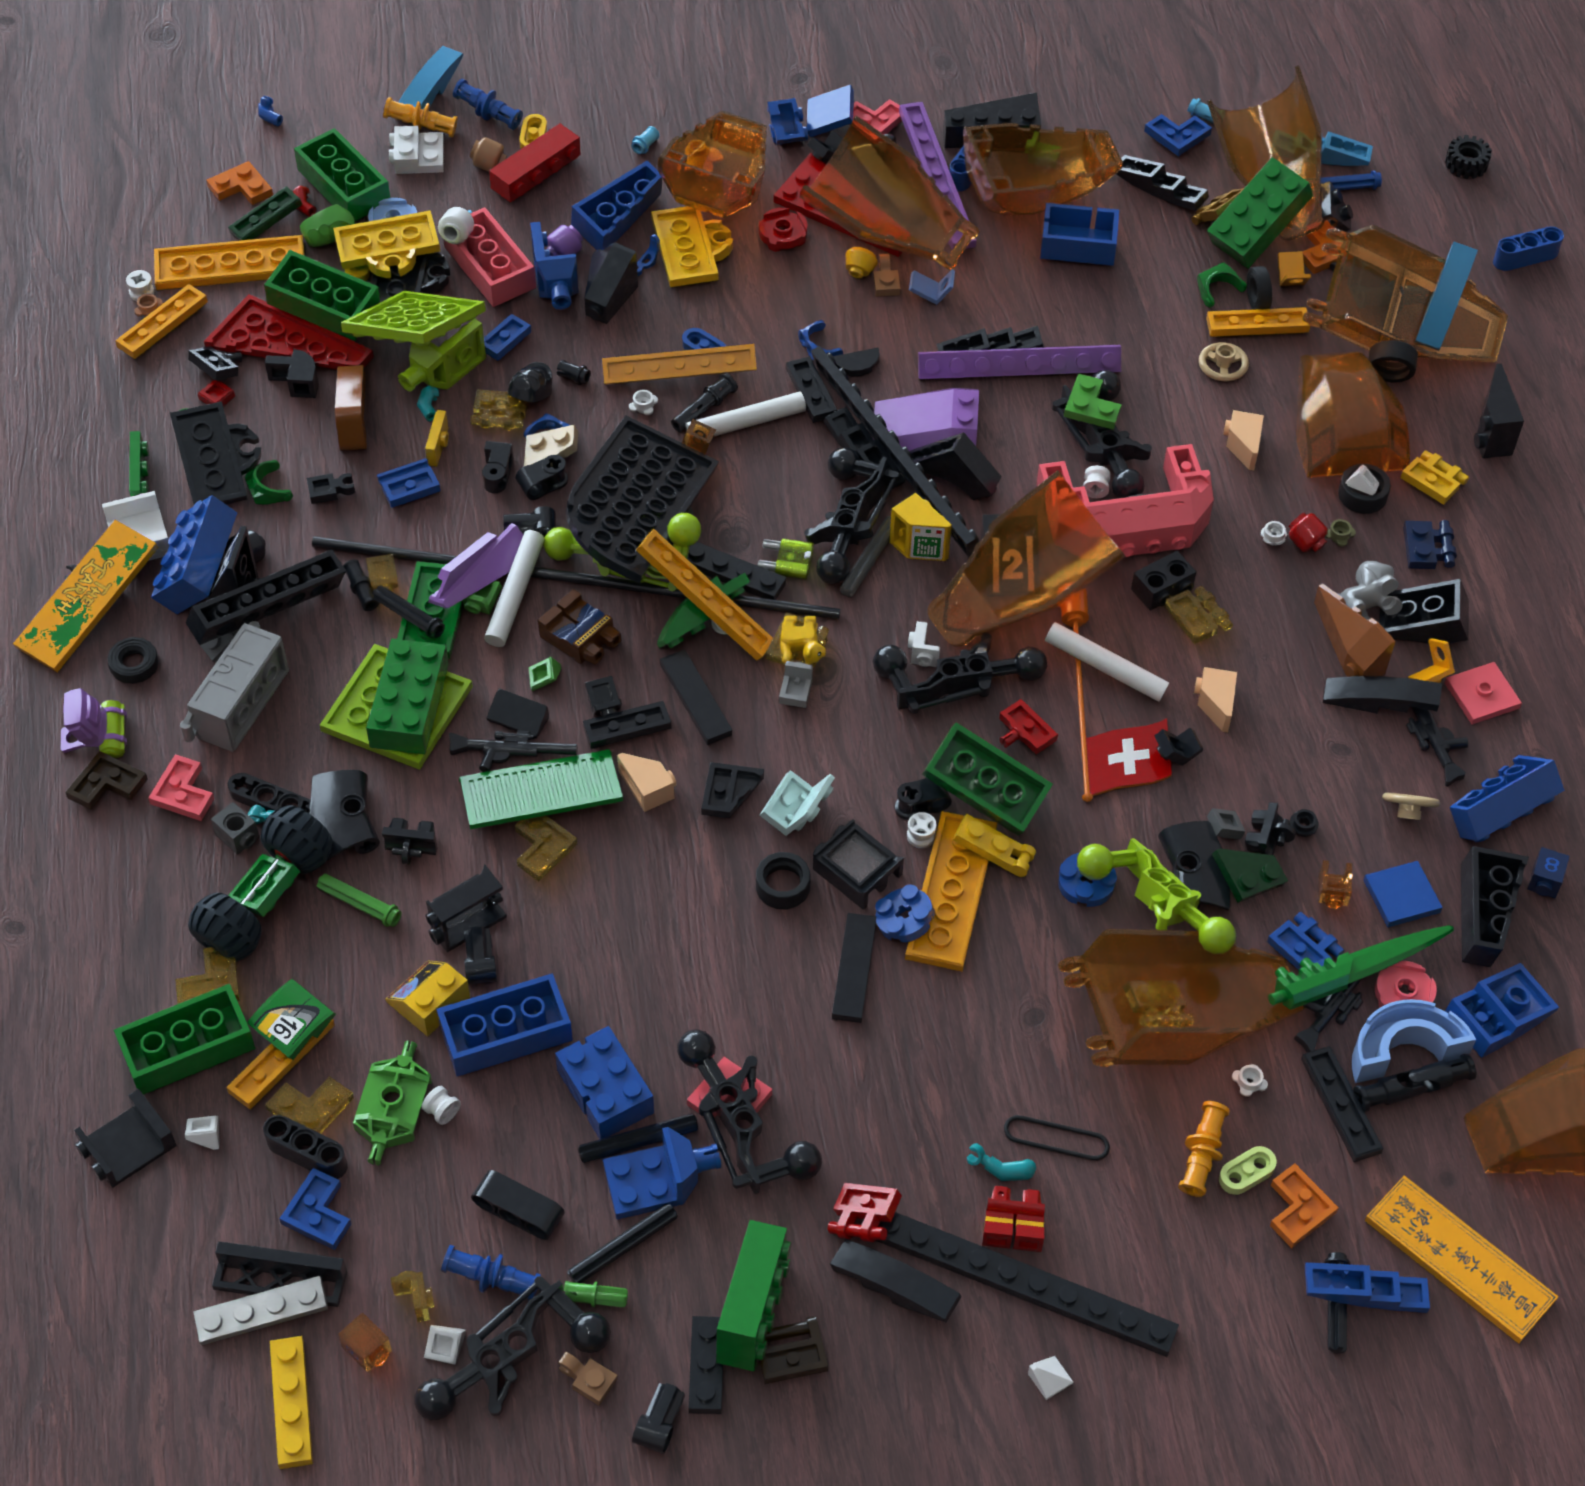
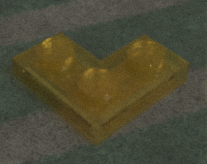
(549, 845)
(218, 973)
(311, 1112)

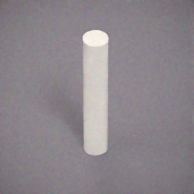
(755, 414)
(514, 588)
(1106, 661)

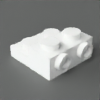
(416, 151)

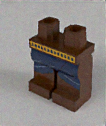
(578, 629)

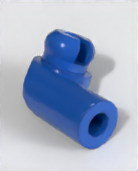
(266, 111)

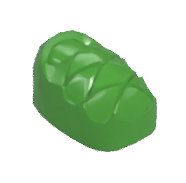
(319, 227)

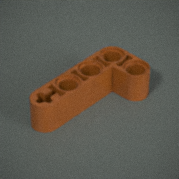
(350, 407)

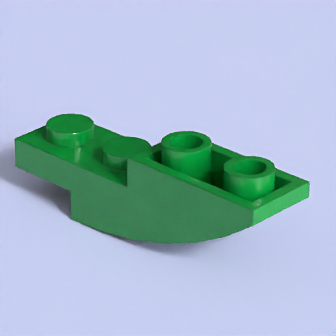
(690, 618)

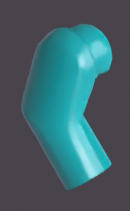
(424, 402)

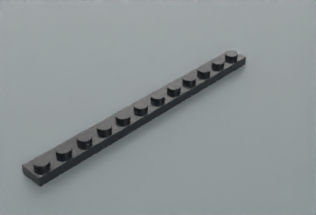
(899, 455)

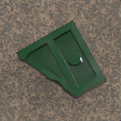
(1249, 872)

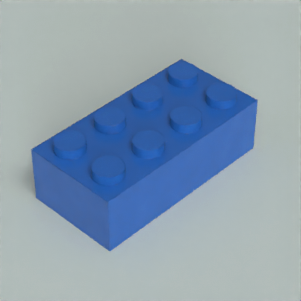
(193, 554)
(504, 1024)

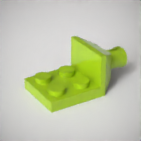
(447, 363)

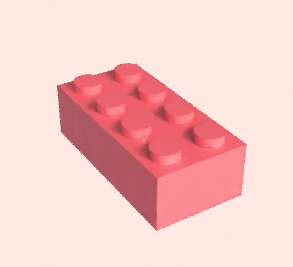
(493, 260)

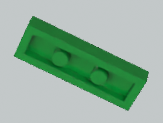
(137, 465)

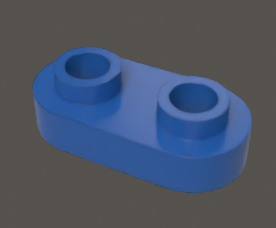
(699, 339)

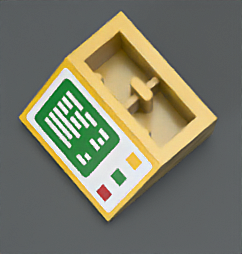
(920, 530)

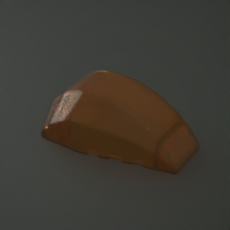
(716, 164)
(1027, 167)
(1348, 416)
(1535, 1121)

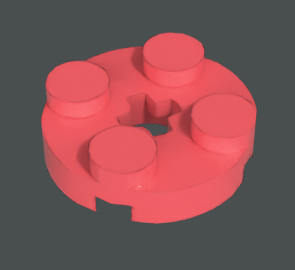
(1402, 974)

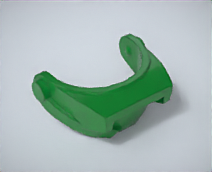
(1221, 273)
(261, 493)

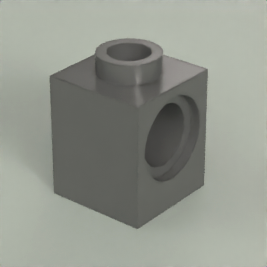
(231, 819)

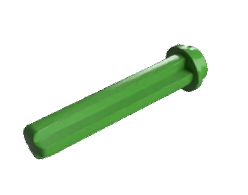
(387, 914)

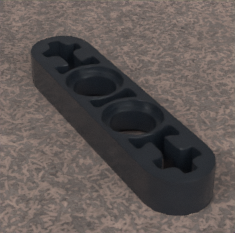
(258, 787)

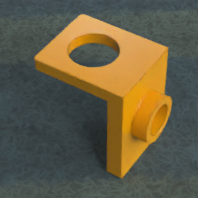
(1292, 269)
(1441, 667)

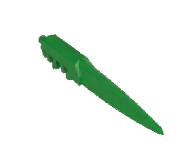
(1321, 981)

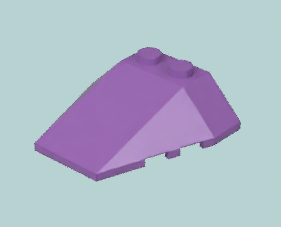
(931, 416)

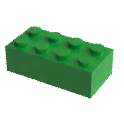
(341, 173)
(1260, 212)
(318, 292)
(407, 696)
(987, 779)
(185, 1039)
(753, 1295)

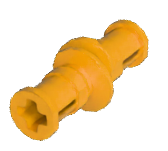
(420, 117)
(1203, 1148)

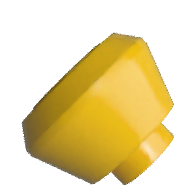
(860, 261)

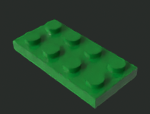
(423, 584)

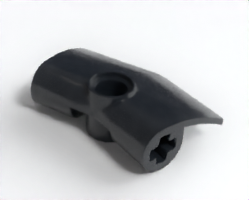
(332, 800)
(1192, 846)

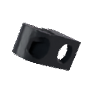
(499, 463)

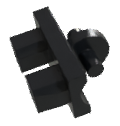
(1274, 831)
(410, 842)

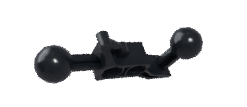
(1106, 444)
(849, 520)
(957, 675)
(800, 1160)
(588, 1333)

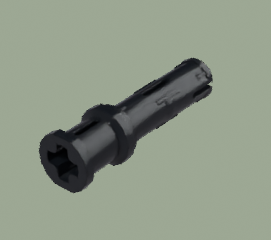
(711, 397)

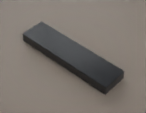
(696, 697)
(854, 968)
(1342, 1104)

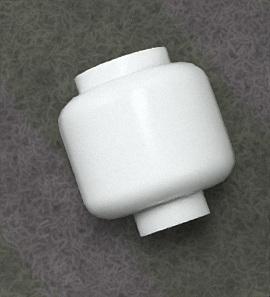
(456, 225)

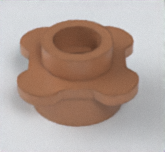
(146, 304)

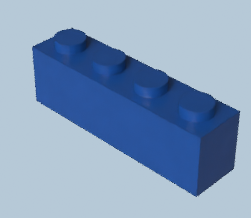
(1506, 797)

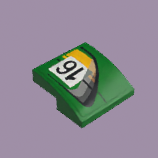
(291, 1018)

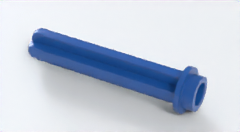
(1358, 181)

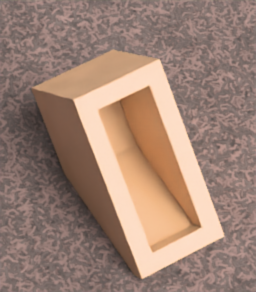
(1244, 436)
(1216, 695)
(647, 780)

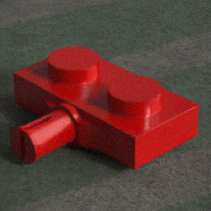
(1026, 727)

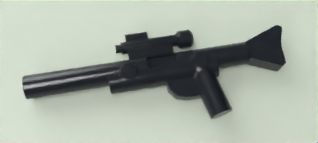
(1441, 740)
(514, 745)
(1324, 1011)

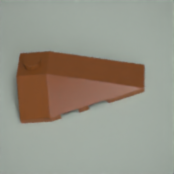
(1359, 643)

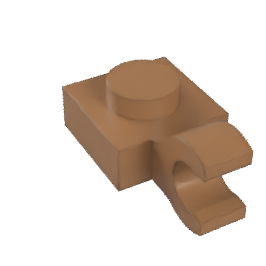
(886, 280)
(590, 1380)

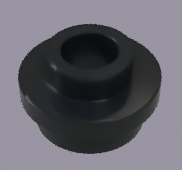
(1307, 817)

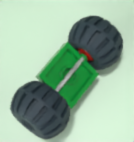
(298, 846)

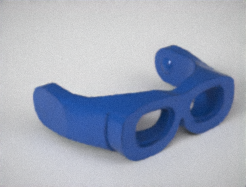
(651, 253)
(804, 334)
(545, 422)

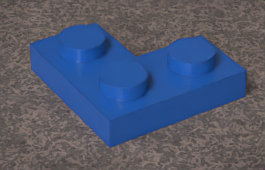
(1175, 137)
(309, 1211)

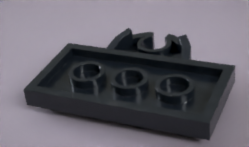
(419, 279)
(213, 452)

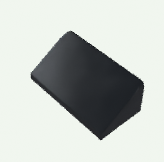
(518, 712)

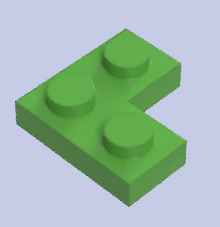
(1087, 407)

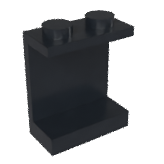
(126, 1142)

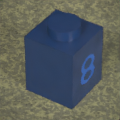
(1548, 872)

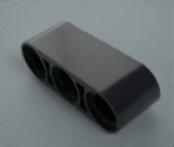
(298, 1135)
(518, 1204)

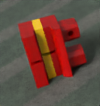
(1025, 1214)

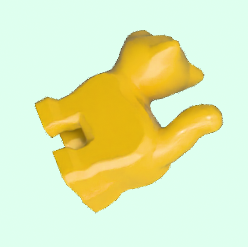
(801, 638)

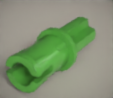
(596, 1294)

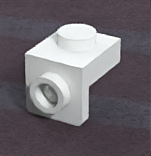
(922, 654)

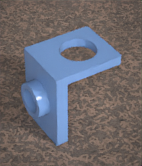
(930, 289)

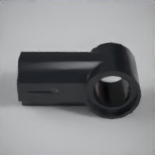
(540, 520)
(480, 963)
(656, 1426)

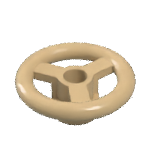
(1224, 356)
(1410, 805)

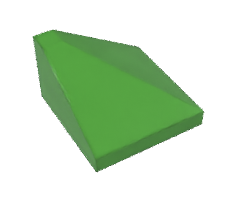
(543, 673)

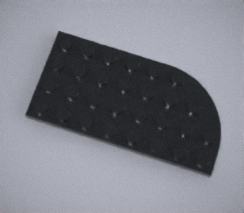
(630, 490)

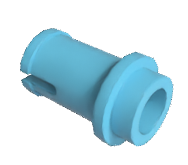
(1200, 109)
(641, 143)

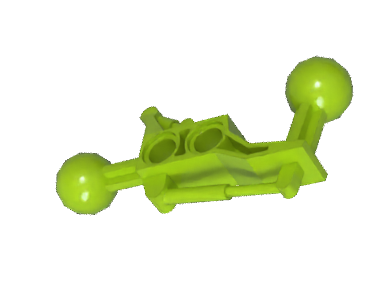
(682, 530)
(1159, 891)

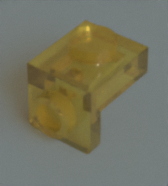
(382, 572)
(414, 1283)

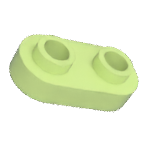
(1245, 1170)

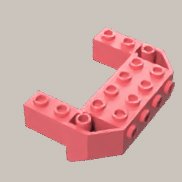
(1153, 520)

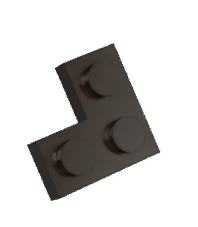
(103, 774)

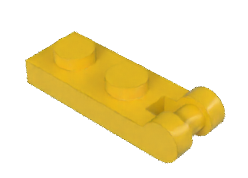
(994, 846)

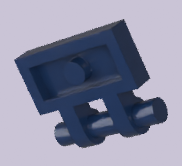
(1421, 547)

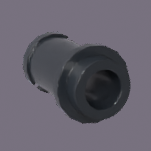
(579, 374)

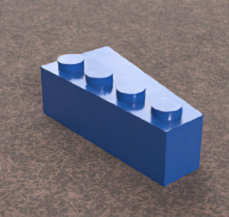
(615, 207)

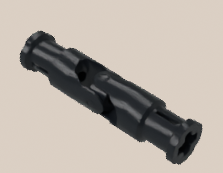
(1418, 1081)

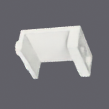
(142, 516)

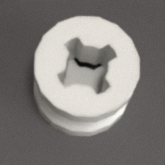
(139, 283)
(1097, 481)
(923, 823)
(441, 1105)

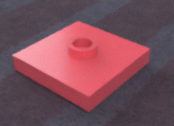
(1483, 693)

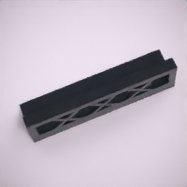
(275, 1261)

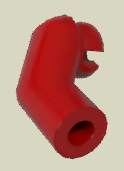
(306, 208)

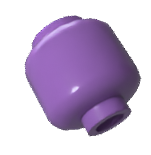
(564, 241)

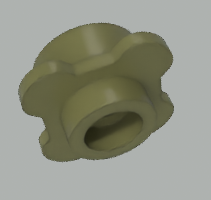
(1340, 532)

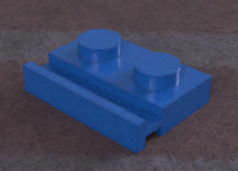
(408, 483)

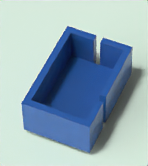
(1071, 239)
(608, 1079)

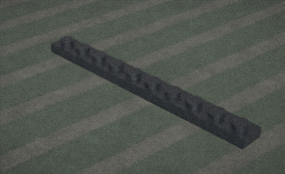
(1030, 1284)

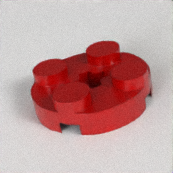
(782, 239)

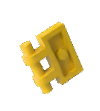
(1434, 476)

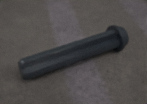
(432, 626)
(1337, 1313)

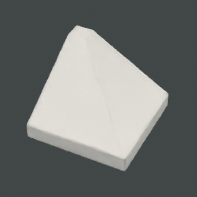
(1363, 481)
(203, 1131)
(444, 1344)
(1049, 1376)

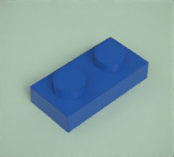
(506, 336)

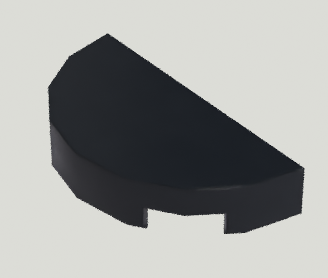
(858, 362)

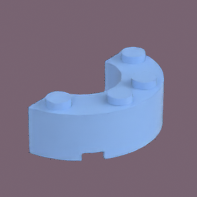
(1408, 1023)

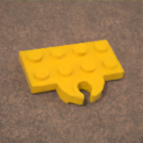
(387, 243)
(690, 245)

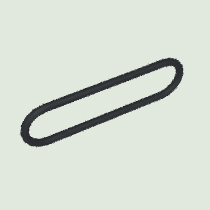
(1059, 1126)

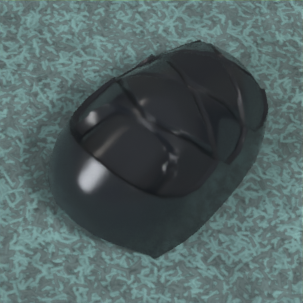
(532, 383)

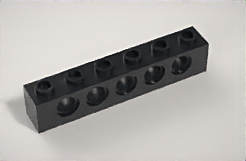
(265, 597)

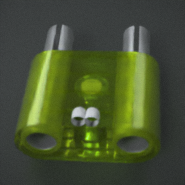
(792, 560)

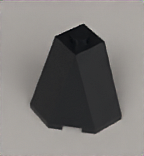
(610, 281)

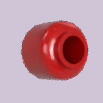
(1308, 532)

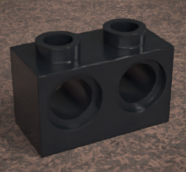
(1163, 580)

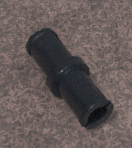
(360, 585)

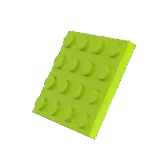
(413, 317)
(352, 708)

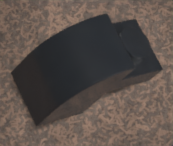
(297, 371)

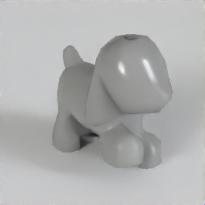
(1374, 584)

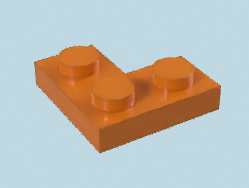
(243, 179)
(1315, 257)
(1307, 1208)

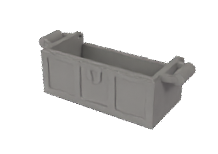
(236, 688)

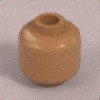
(487, 154)

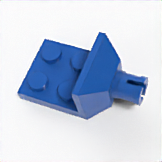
(554, 274)
(657, 1175)

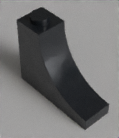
(960, 464)

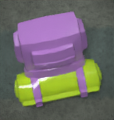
(93, 724)

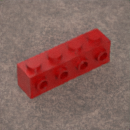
(535, 162)

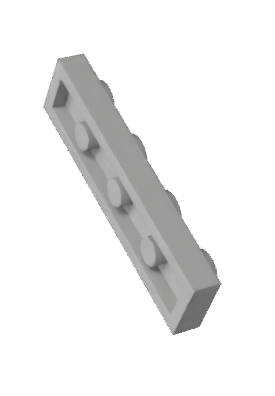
(260, 1310)

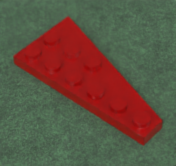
(789, 195)
(265, 330)

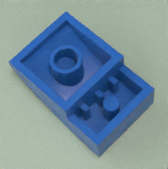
(1503, 1008)

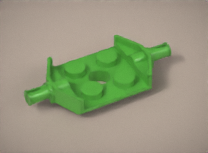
(391, 1122)

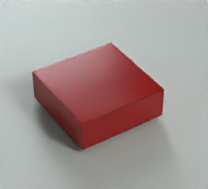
(216, 392)

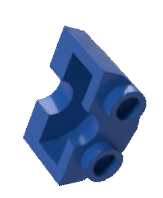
(785, 122)

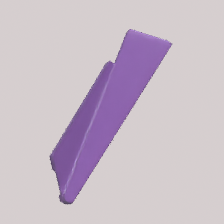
(477, 566)

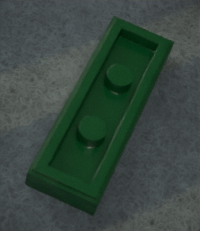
(265, 215)

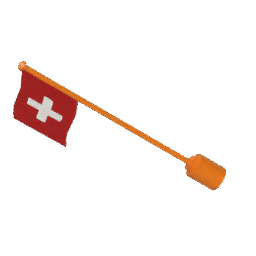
(1121, 755)

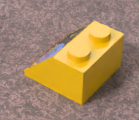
(427, 989)

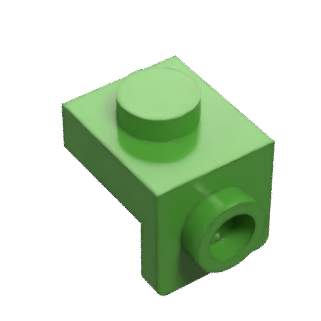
(483, 599)

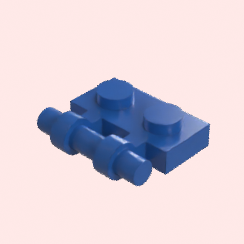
(1295, 944)

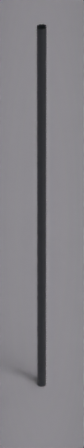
(574, 577)

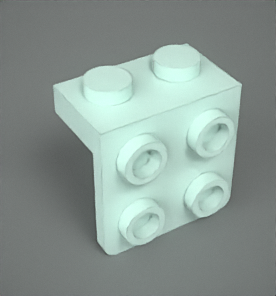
(795, 802)

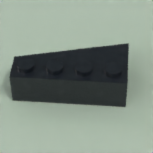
(1017, 109)
(1487, 901)

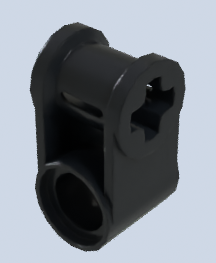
(542, 479)
(923, 797)

